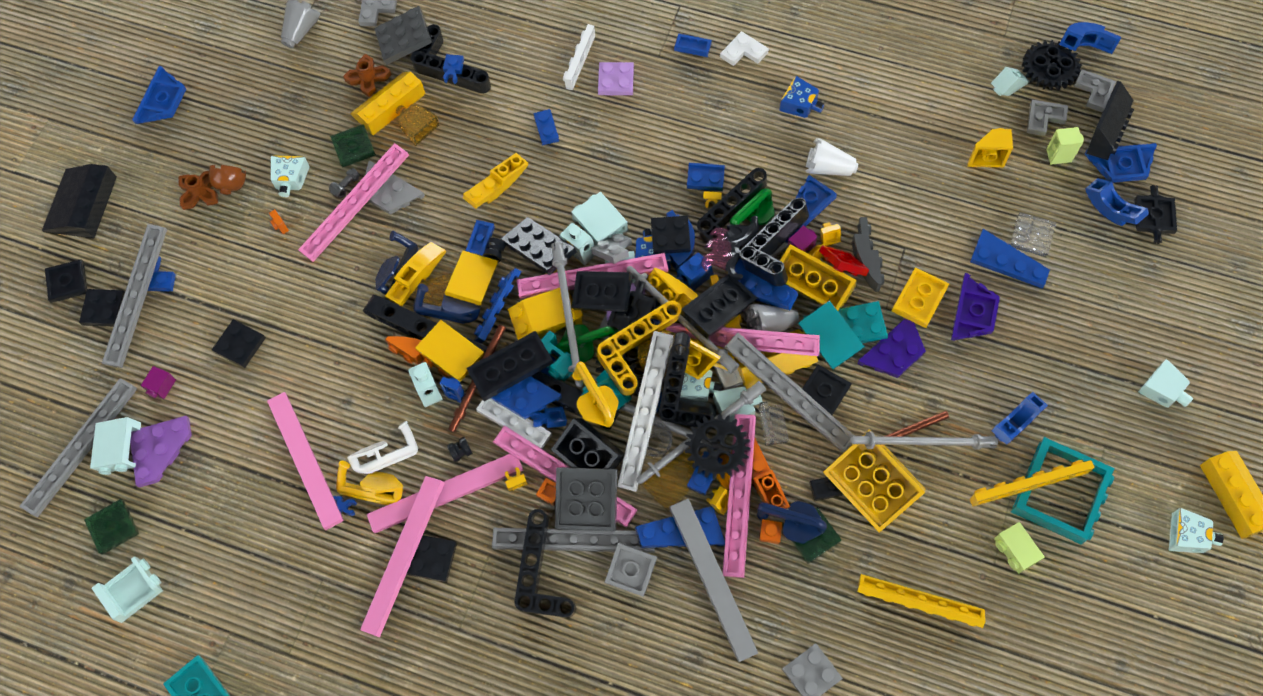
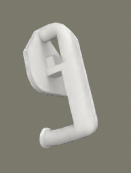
(387, 459)

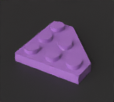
(157, 447)

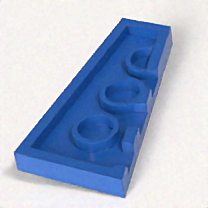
(816, 197)
(1007, 260)
(778, 296)
(497, 304)
(666, 533)

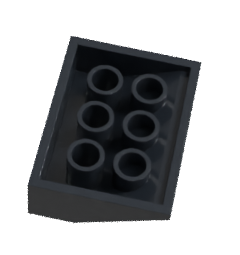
(80, 201)

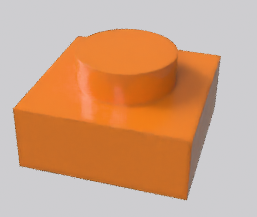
(277, 222)
(547, 491)
(770, 531)

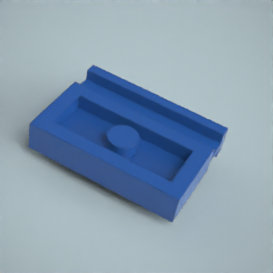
(705, 177)

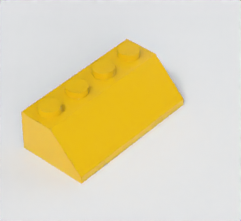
(382, 106)
(816, 278)
(785, 362)
(1236, 492)

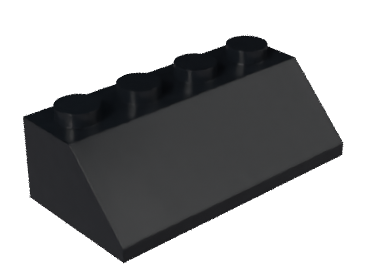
(1111, 123)

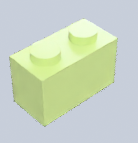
(1064, 145)
(1018, 548)

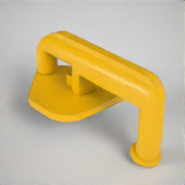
(599, 403)
(371, 488)

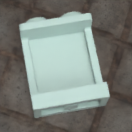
(599, 218)
(112, 445)
(128, 590)

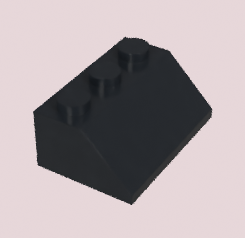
(586, 448)

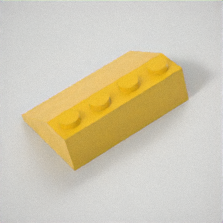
(875, 483)

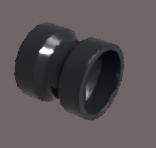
(495, 248)
(456, 453)

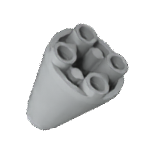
(297, 22)
(770, 318)

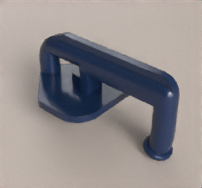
(389, 266)
(450, 310)
(801, 520)

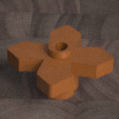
(367, 75)
(196, 189)

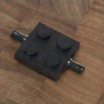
(1161, 214)
(638, 306)

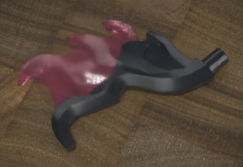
(726, 246)

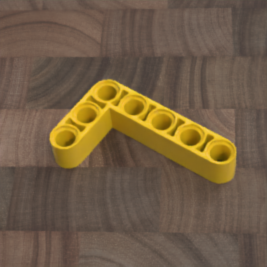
(633, 340)

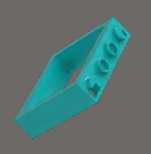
(1050, 523)

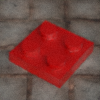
(843, 261)

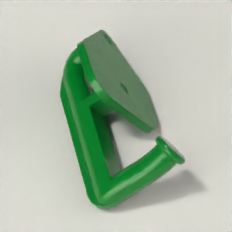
(758, 206)
(584, 340)

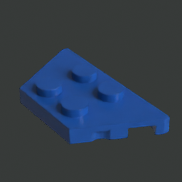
(160, 98)
(1127, 164)
(527, 397)

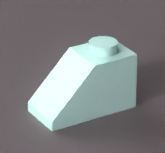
(1009, 81)

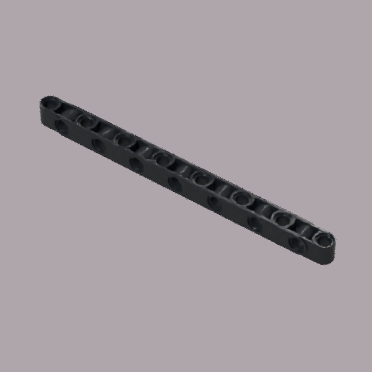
(412, 323)

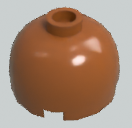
(227, 178)

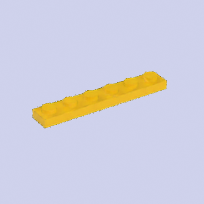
(1038, 480)
(922, 601)

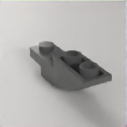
(864, 252)

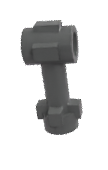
(339, 190)

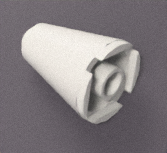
(829, 160)

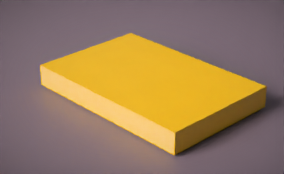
(471, 278)
(920, 297)
(449, 350)

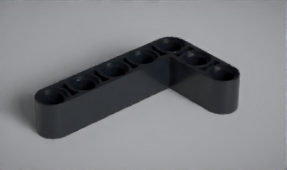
(430, 65)
(729, 211)
(757, 252)
(672, 407)
(535, 571)

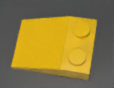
(539, 314)

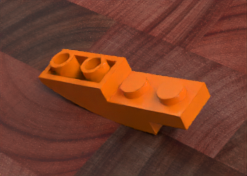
(406, 347)
(766, 481)

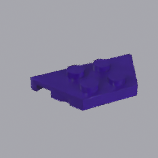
(975, 310)
(897, 351)

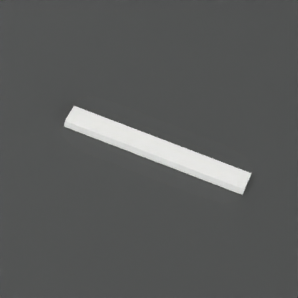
(645, 410)

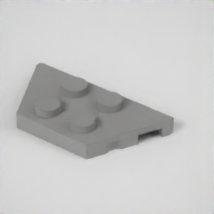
(394, 193)

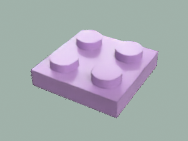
(615, 78)

